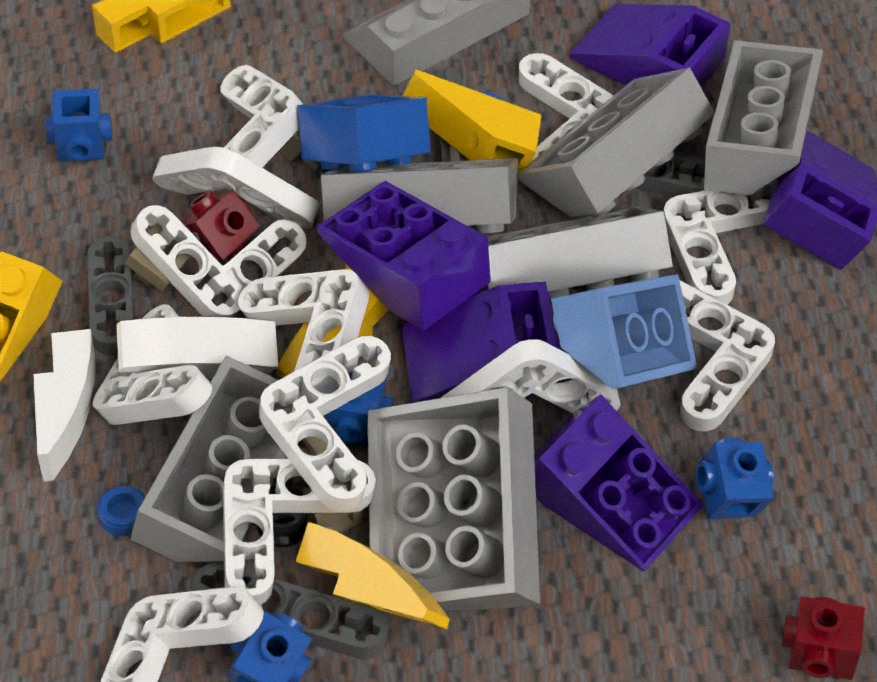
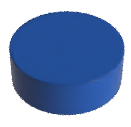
(119, 509)

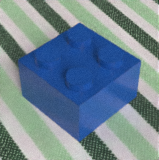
(364, 131)

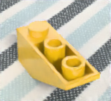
(476, 122)
(25, 302)

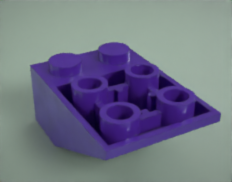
(654, 40)
(825, 203)
(409, 253)
(475, 336)
(612, 484)

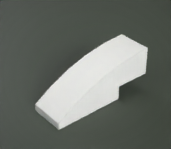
(196, 341)
(63, 399)

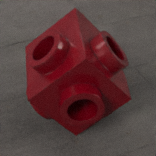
(221, 223)
(824, 637)

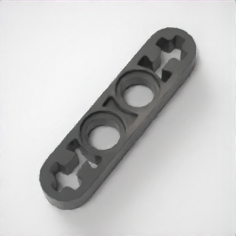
(298, 600)

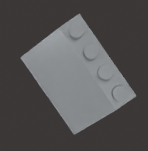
(458, 497)

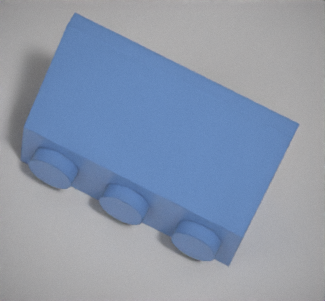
(627, 331)

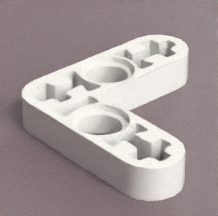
(563, 80)
(262, 103)
(223, 169)
(702, 232)
(223, 278)
(275, 298)
(729, 355)
(534, 369)
(151, 394)
(308, 417)
(259, 509)
(159, 623)

